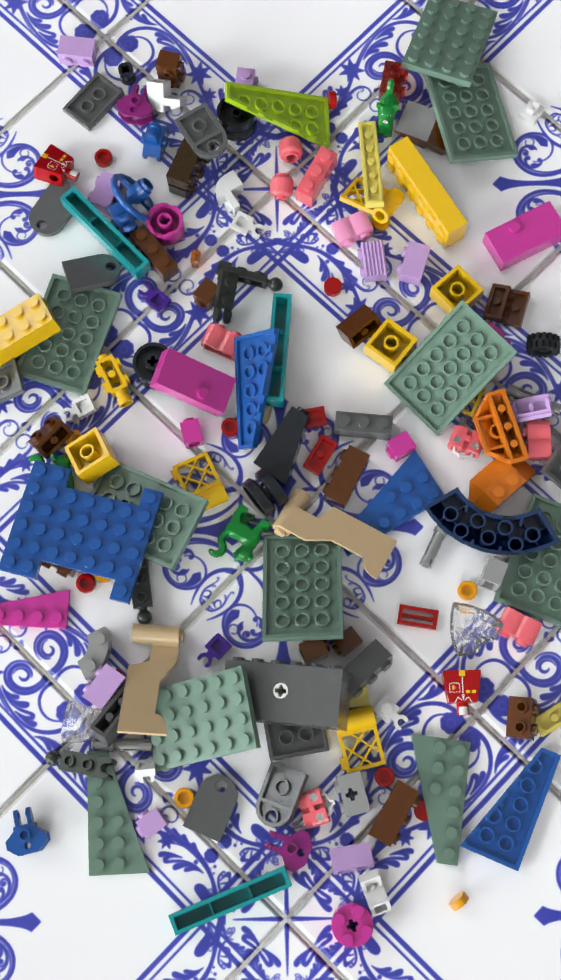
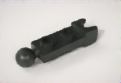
(251, 278)
(142, 595)
(81, 763)

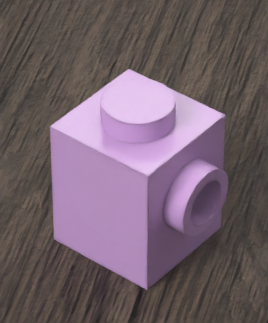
(246, 76)
(150, 823)

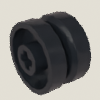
(236, 122)
(145, 362)
(264, 492)

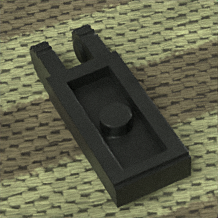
(225, 295)

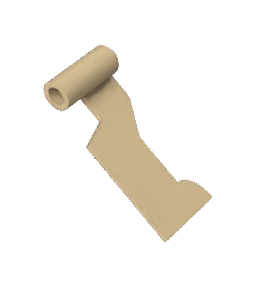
(335, 527)
(144, 679)

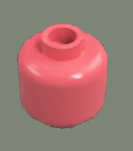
(290, 149)
(281, 186)

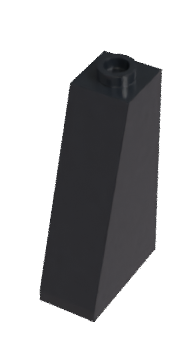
(284, 445)

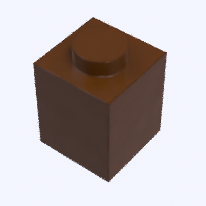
(205, 294)
(348, 644)

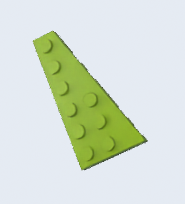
(293, 111)

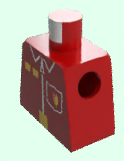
(55, 167)
(461, 688)

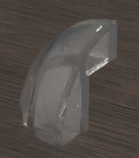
(472, 628)
(77, 722)

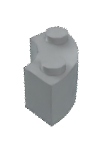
(97, 653)

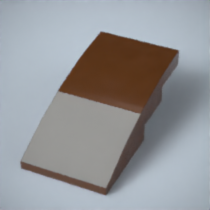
(421, 127)

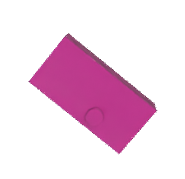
(523, 236)
(192, 382)

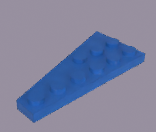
(253, 371)
(401, 497)
(510, 822)

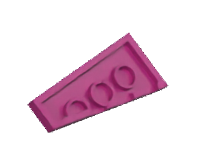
(38, 611)

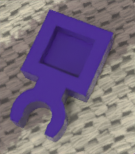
(155, 299)
(217, 648)

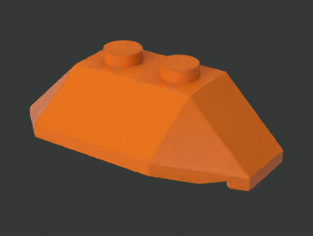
(499, 429)
(498, 483)

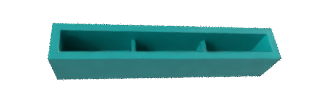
(105, 233)
(280, 319)
(230, 900)

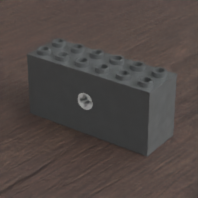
(298, 693)

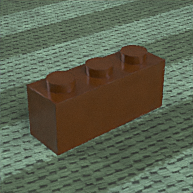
(158, 257)
(345, 476)
(394, 813)

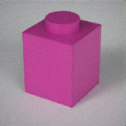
(191, 433)
(400, 446)

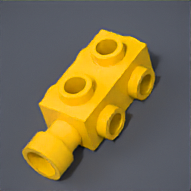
(114, 377)

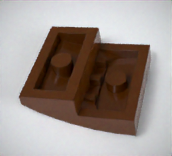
(506, 305)

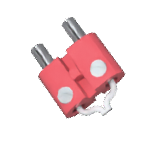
(464, 441)
(314, 809)

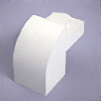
(160, 95)
(227, 189)
(374, 892)

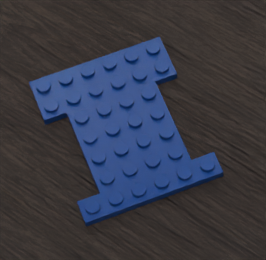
(79, 531)

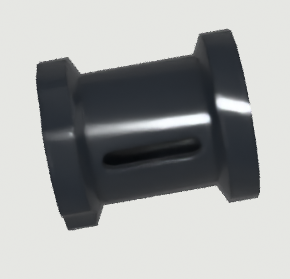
(126, 73)

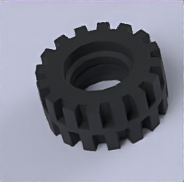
(543, 344)

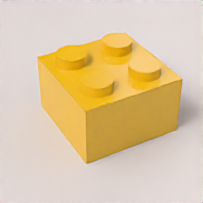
(453, 288)
(390, 345)
(91, 455)

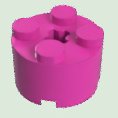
(167, 224)
(347, 936)

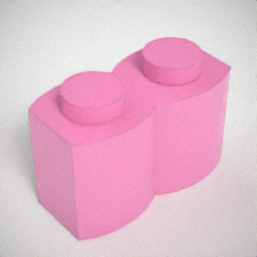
(352, 229)

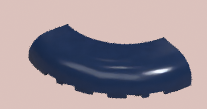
(491, 531)

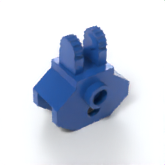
(155, 141)
(121, 219)
(26, 833)

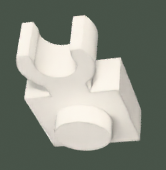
(244, 223)
(81, 407)
(387, 711)

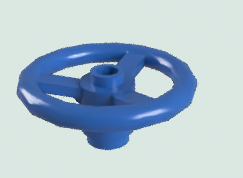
(137, 193)

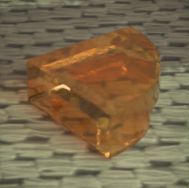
(195, 258)

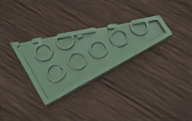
(443, 781)
(111, 831)

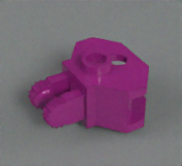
(135, 106)
(290, 848)

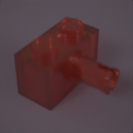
(399, 74)

